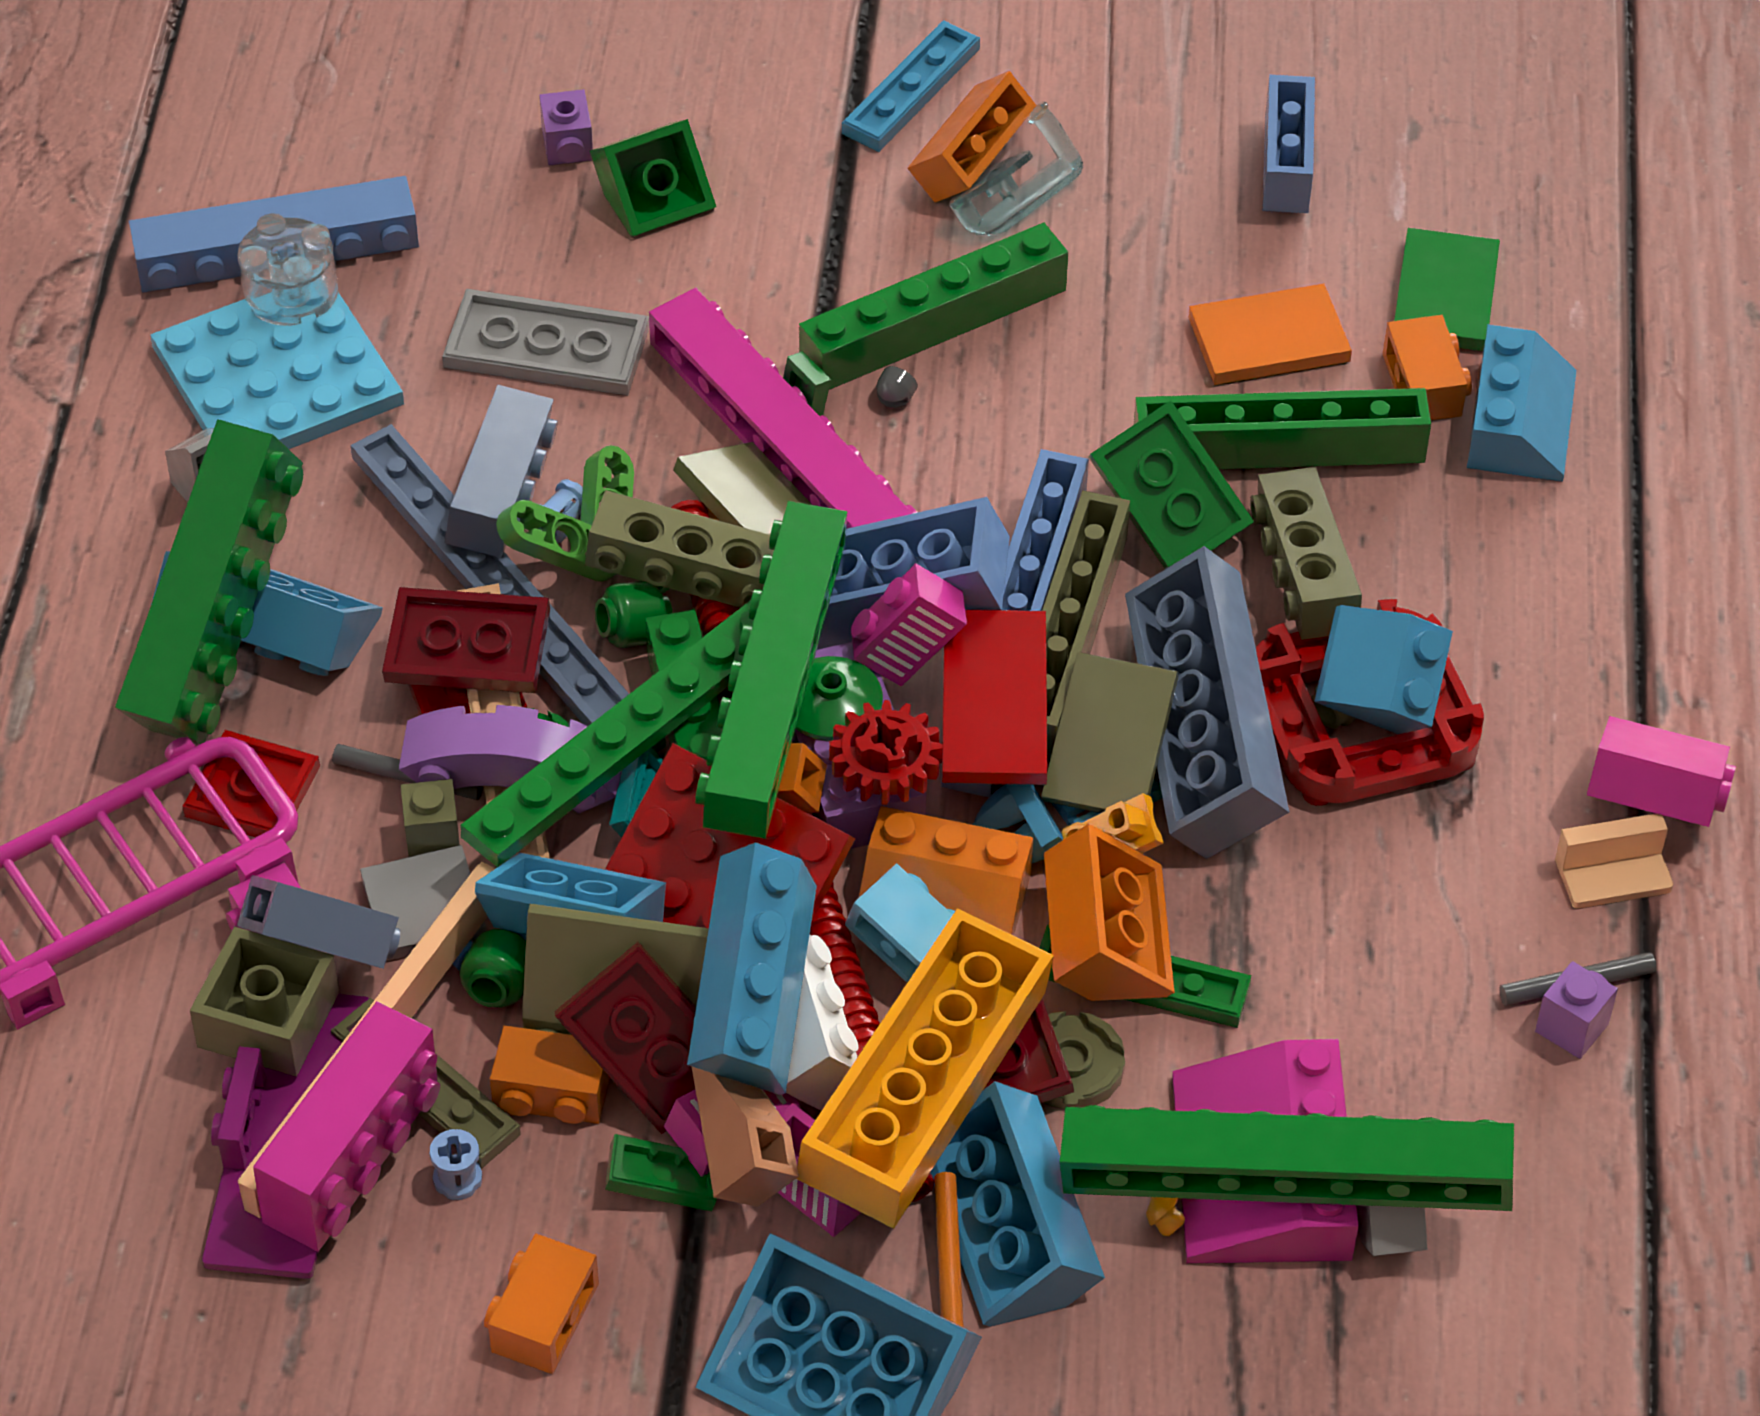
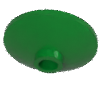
(826, 707)

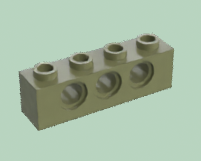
(676, 549)
(1305, 549)

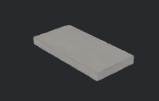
(546, 342)

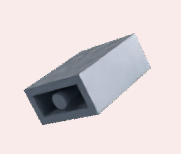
(319, 922)

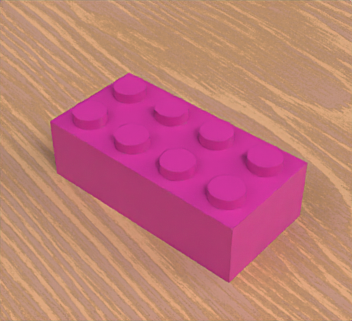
(347, 1127)

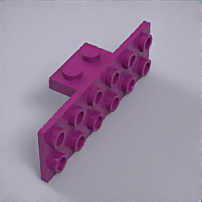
(253, 1111)

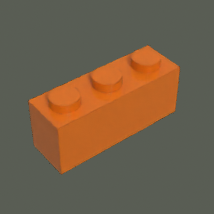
(972, 137)

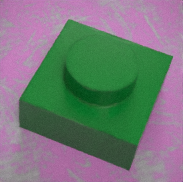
(809, 378)

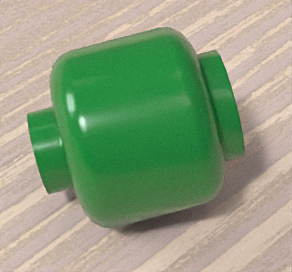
(624, 610)
(495, 968)

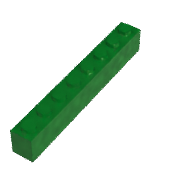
(774, 670)
(1288, 1158)

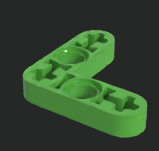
(532, 516)

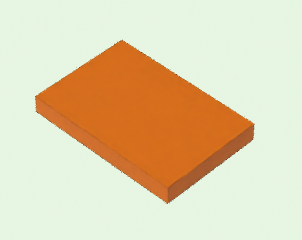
(1269, 334)

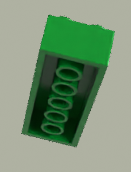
(211, 583)

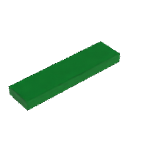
(1199, 990)

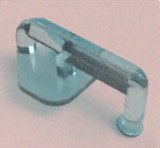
(1031, 194)

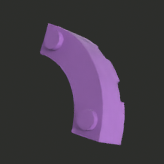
(487, 748)

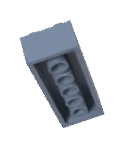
(1219, 743)

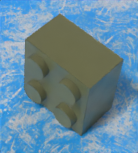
(265, 998)

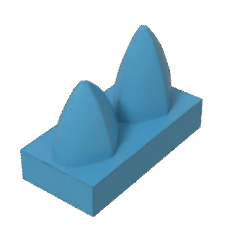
(1014, 804)

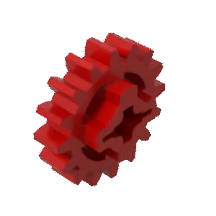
(882, 750)

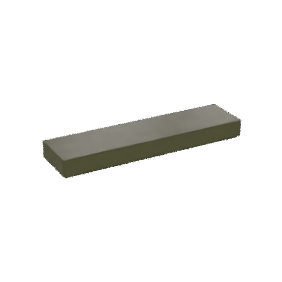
(457, 1104)

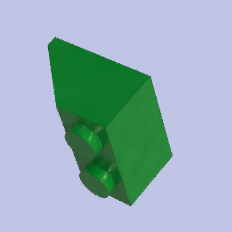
(654, 177)

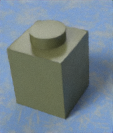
(429, 816)

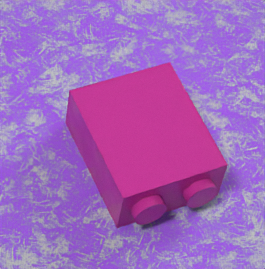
(1661, 772)

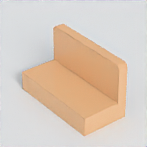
(1614, 861)

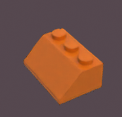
(959, 863)
(1107, 919)

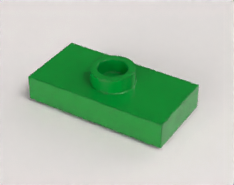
(656, 1173)

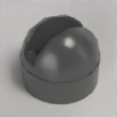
(895, 387)

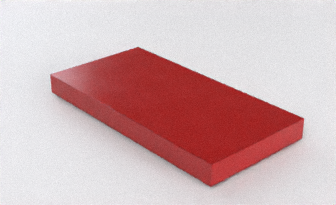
(996, 699)

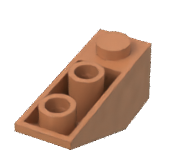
(744, 1140)

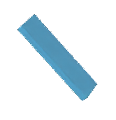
(910, 86)

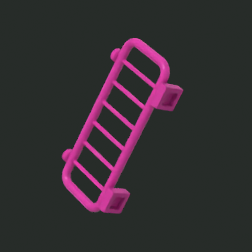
(30, 984)

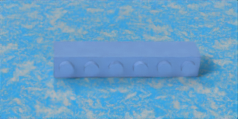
(205, 241)

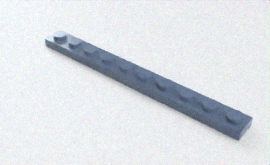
(425, 504)

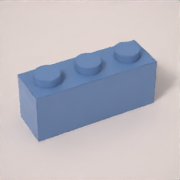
(1289, 144)

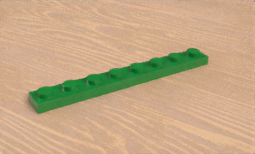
(607, 745)

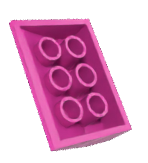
(1280, 1080)

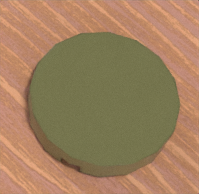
(1092, 1058)

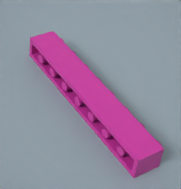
(767, 410)

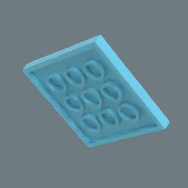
(278, 377)

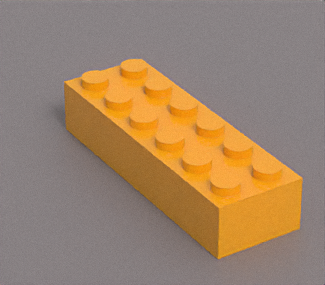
(924, 1068)

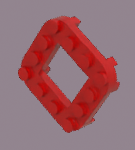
(1368, 769)

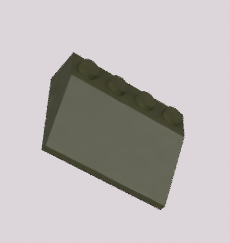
(575, 946)

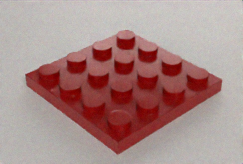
(673, 847)

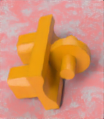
(1128, 822)

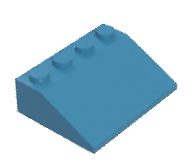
(832, 1344)

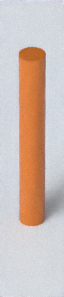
(948, 1247)

